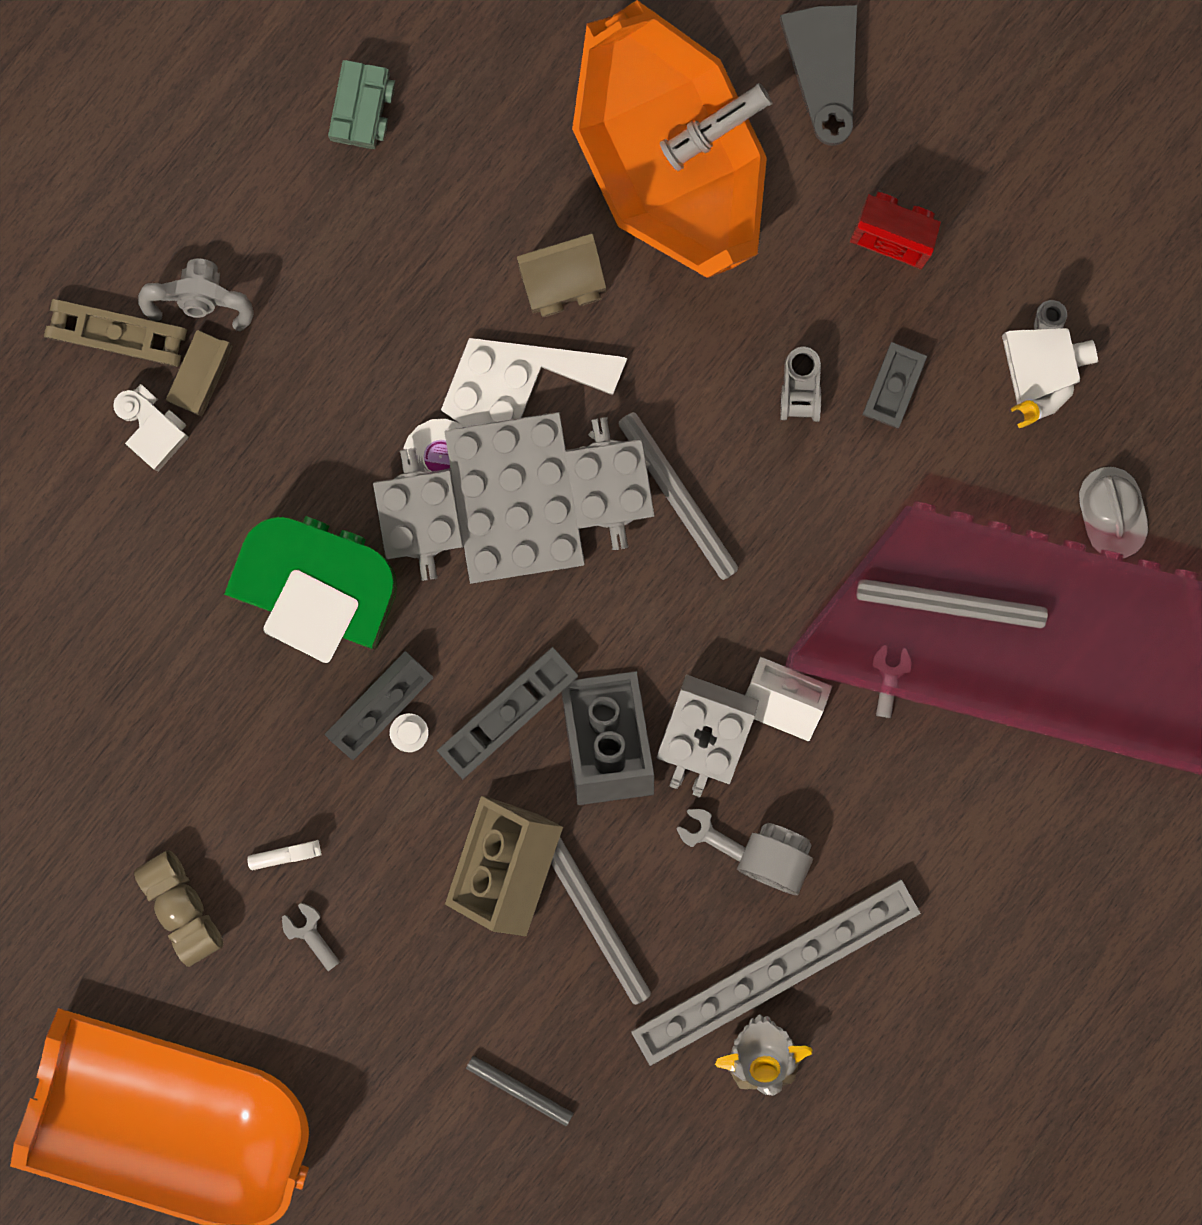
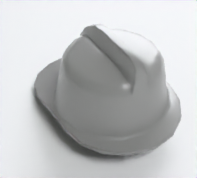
(1113, 511)

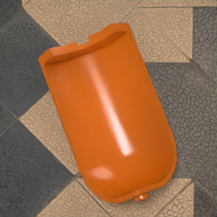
(162, 1126)

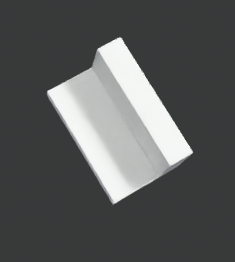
(787, 698)

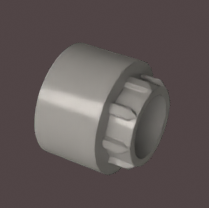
(777, 858)

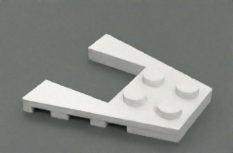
(499, 378)

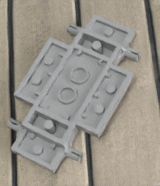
(514, 498)

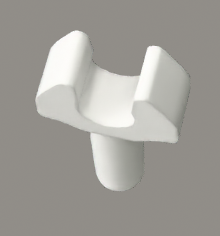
(284, 855)

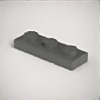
(379, 705)

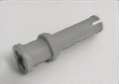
(699, 136)

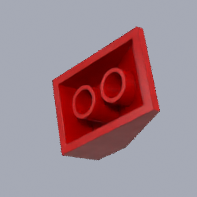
(896, 230)

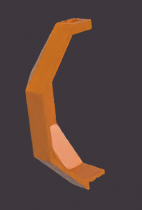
(644, 86)

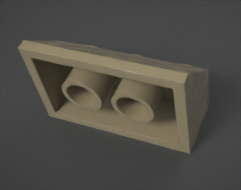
(503, 866)

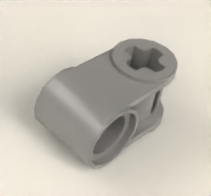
(801, 388)

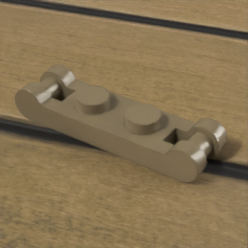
(115, 332)

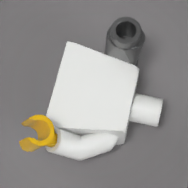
(1045, 363)

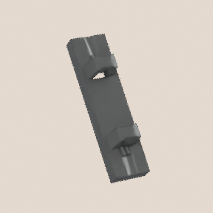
(507, 713)

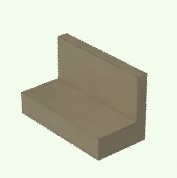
(199, 373)

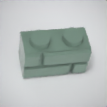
(360, 105)

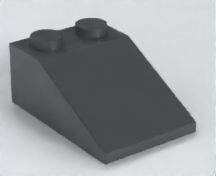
(607, 738)

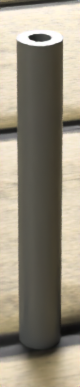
(519, 1090)

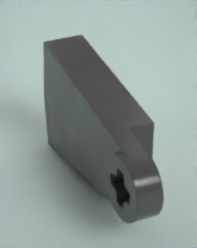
(823, 58)

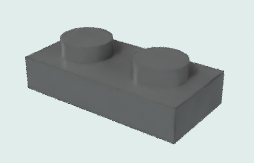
(894, 385)

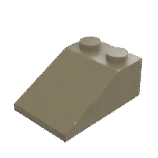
(562, 275)

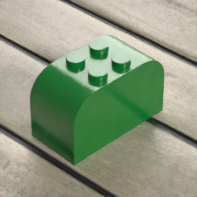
(341, 562)

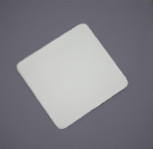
(310, 616)

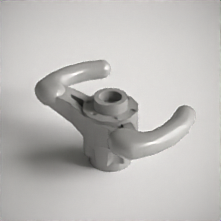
(196, 294)

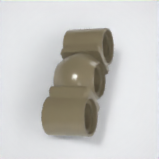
(178, 908)

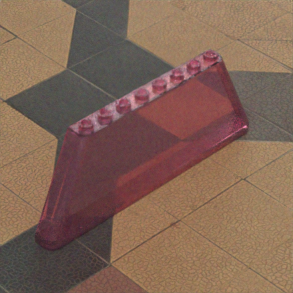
(1104, 672)

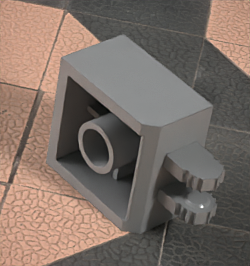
(703, 752)

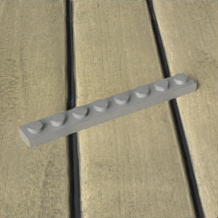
(775, 972)

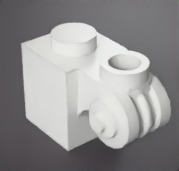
(158, 434)

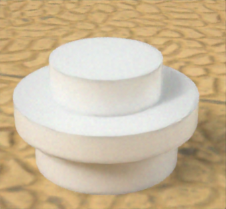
(408, 732)

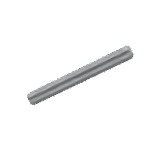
(680, 498)
(952, 603)
(599, 925)

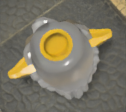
(763, 1057)

